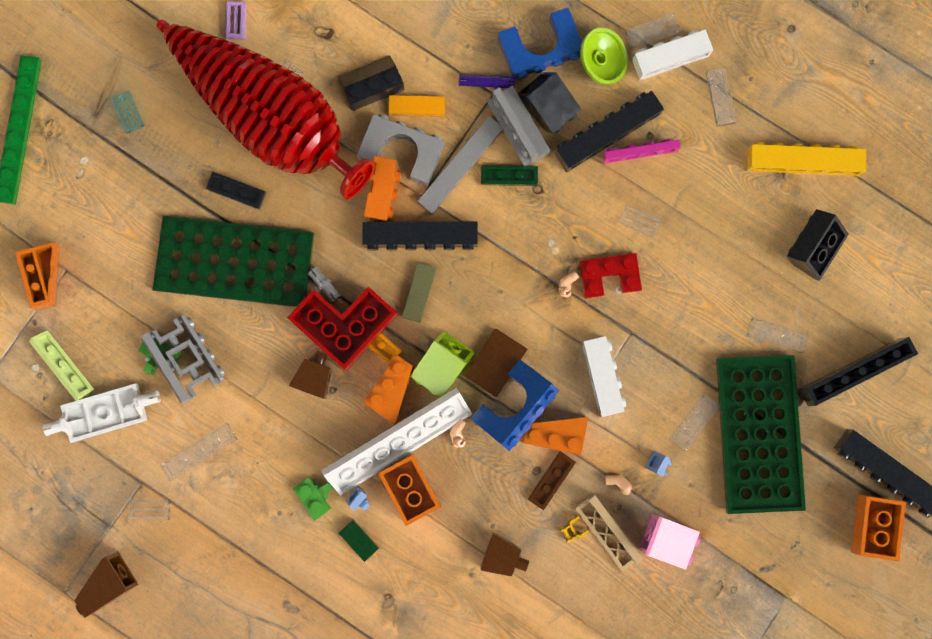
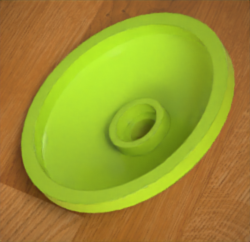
(604, 56)

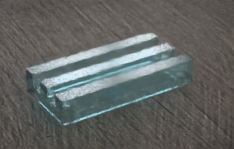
(121, 98)

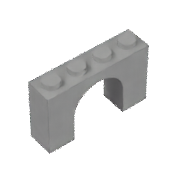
(383, 130)

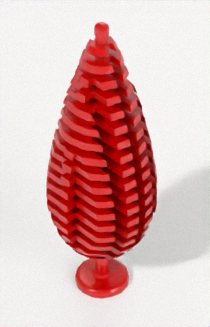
(265, 106)

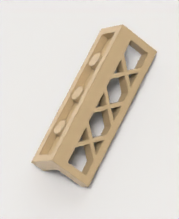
(614, 528)

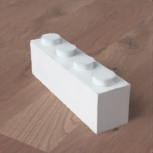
(672, 54)
(603, 376)

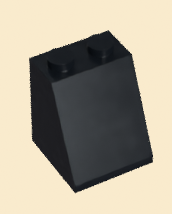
(549, 101)

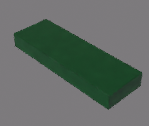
(509, 175)

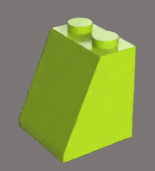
(442, 364)

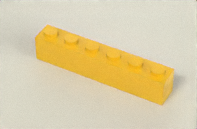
(806, 160)

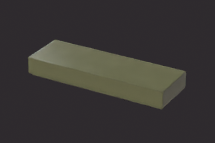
(419, 292)

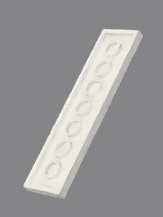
(397, 442)

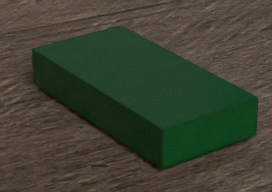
(358, 540)

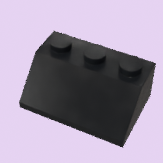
(372, 83)
(818, 244)

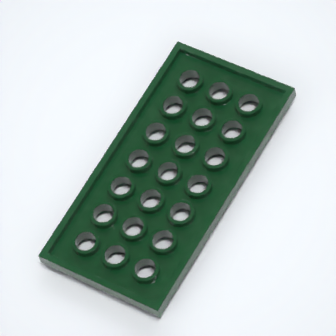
(229, 232)
(790, 441)

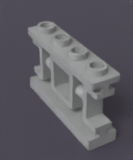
(169, 366)

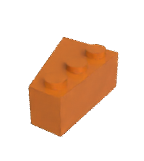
(382, 190)
(40, 274)
(390, 390)
(559, 435)

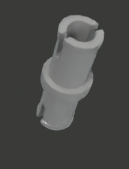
(324, 285)

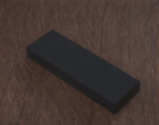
(236, 190)

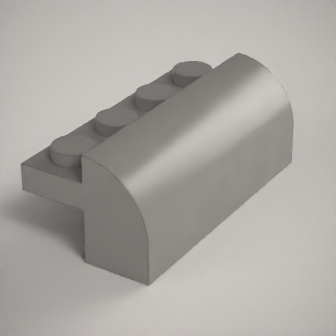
(518, 126)

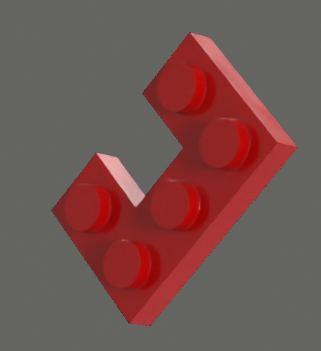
(595, 269)

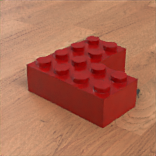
(344, 335)

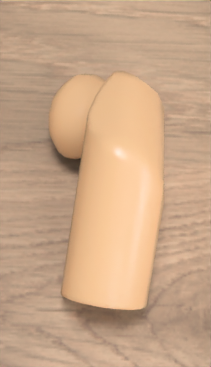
(565, 284)
(456, 434)
(624, 485)

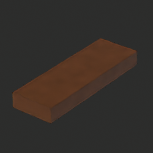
(551, 480)

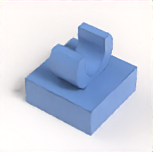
(657, 463)
(357, 499)

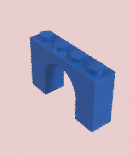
(523, 62)
(509, 430)

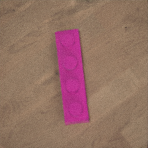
(647, 150)

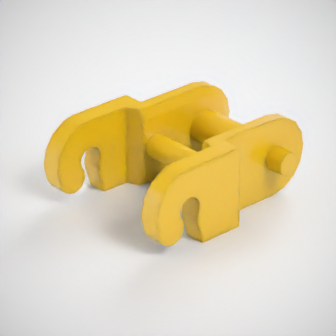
(569, 538)

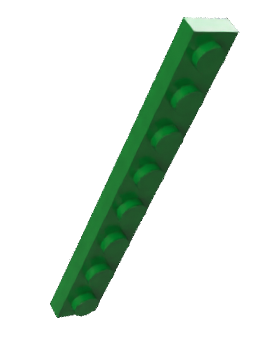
(18, 128)

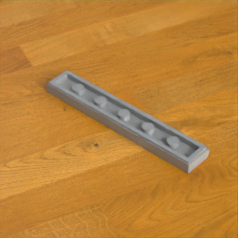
(460, 165)

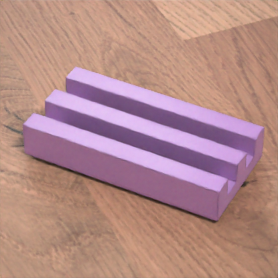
(228, 35)

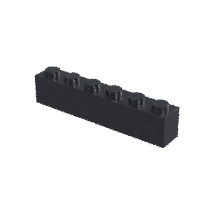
(609, 131)
(419, 235)
(858, 371)
(886, 470)

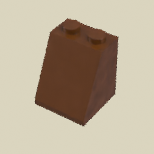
(106, 584)

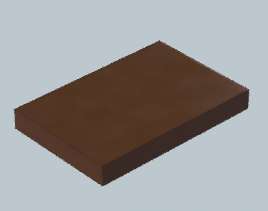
(495, 362)

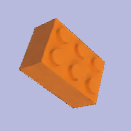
(409, 489)
(878, 527)

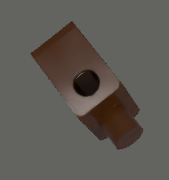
(313, 376)
(503, 557)

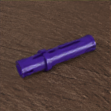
(487, 81)

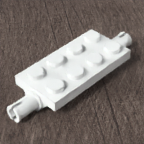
(102, 413)

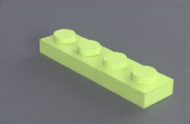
(61, 365)

